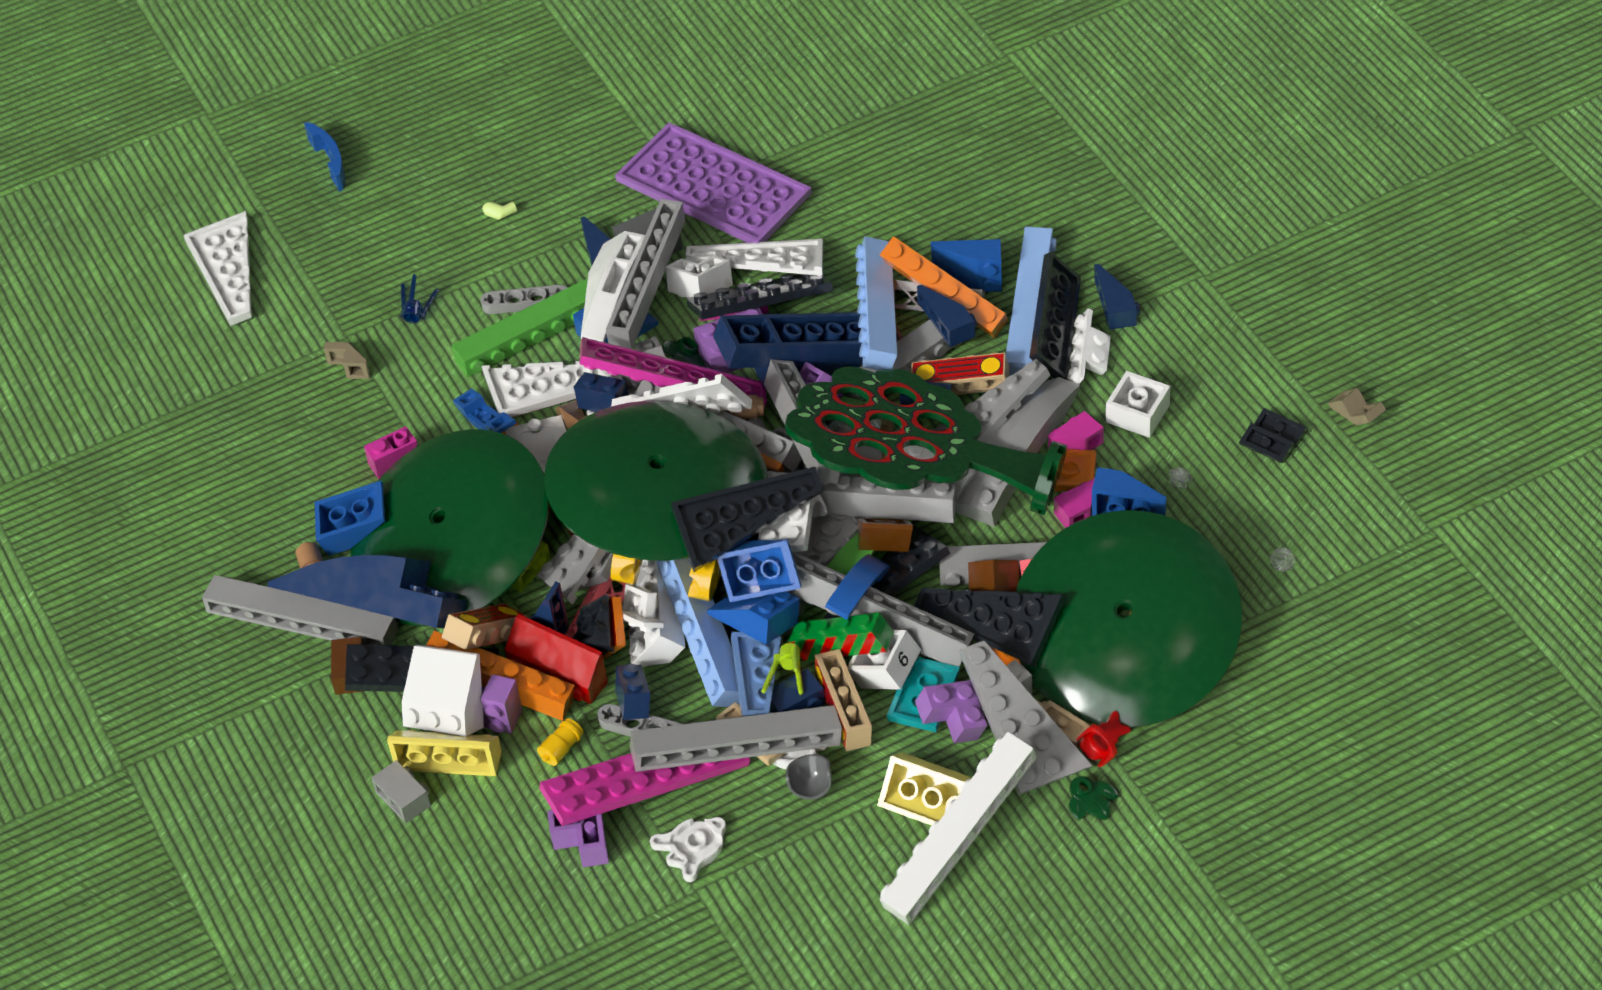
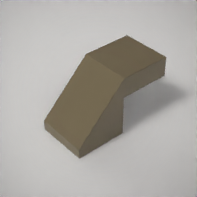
(344, 354)
(1354, 407)

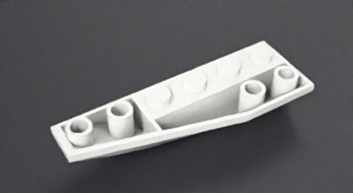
(607, 281)
(665, 642)

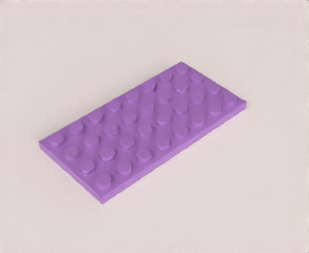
(714, 184)

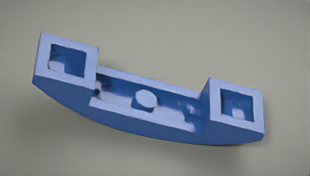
(322, 140)
(481, 415)
(856, 585)

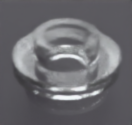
(1179, 477)
(1282, 559)

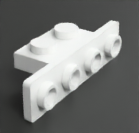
(1089, 349)
(640, 608)

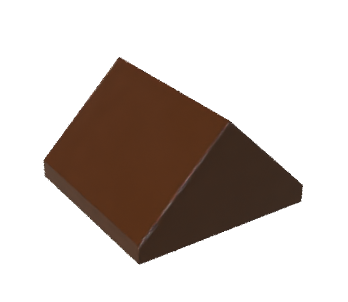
(884, 534)
(993, 575)

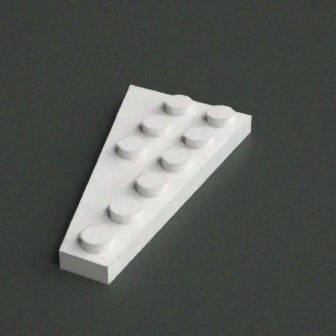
(774, 256)
(224, 261)
(534, 385)
(707, 395)

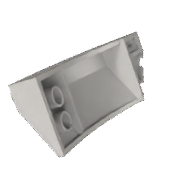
(1023, 431)

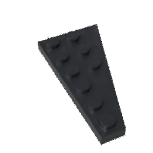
(727, 517)
(1004, 620)

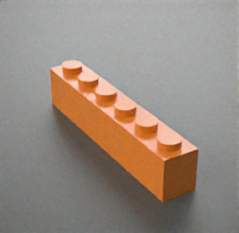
(925, 273)
(535, 688)

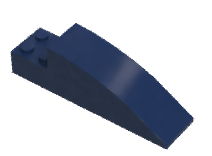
(815, 338)
(377, 585)

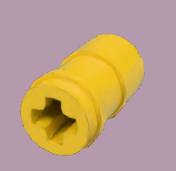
(558, 744)

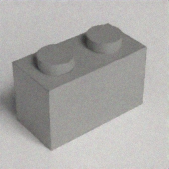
(401, 791)

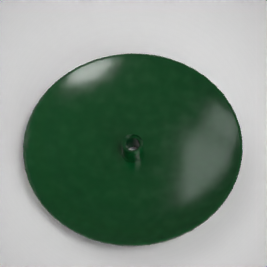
(628, 462)
(467, 506)
(1170, 645)

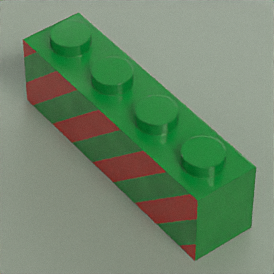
(852, 636)

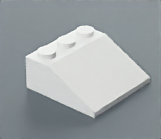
(443, 691)

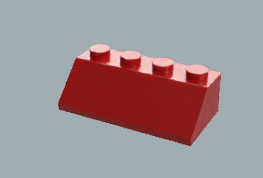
(558, 657)

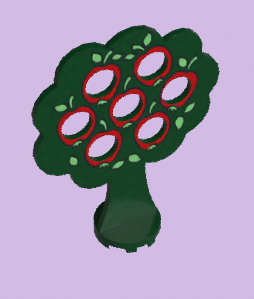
(953, 449)

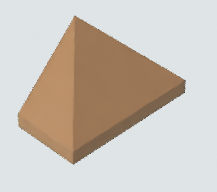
(570, 413)

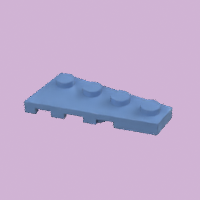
(752, 666)

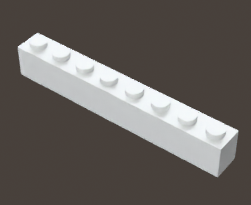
(957, 828)

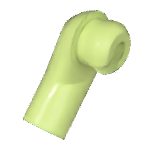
(498, 211)

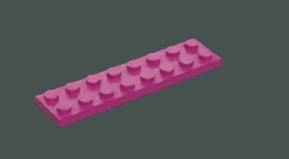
(654, 368)
(617, 784)

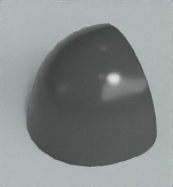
(809, 776)

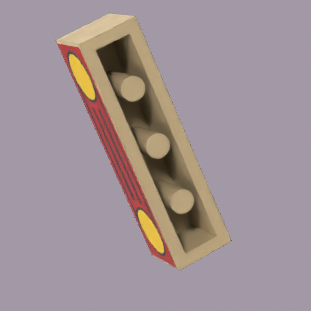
(967, 373)
(480, 626)
(841, 692)

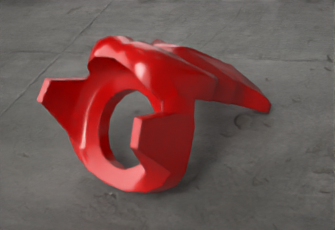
(1100, 740)

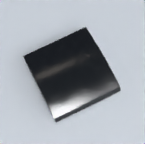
(1273, 436)

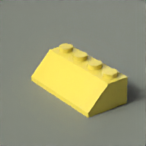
(446, 752)
(919, 788)

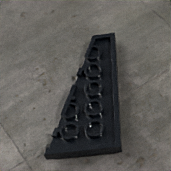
(907, 566)

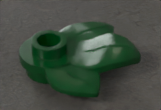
(683, 350)
(1093, 801)

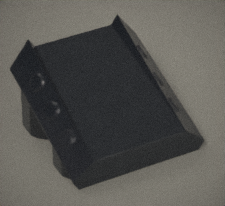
(595, 625)

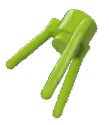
(789, 659)

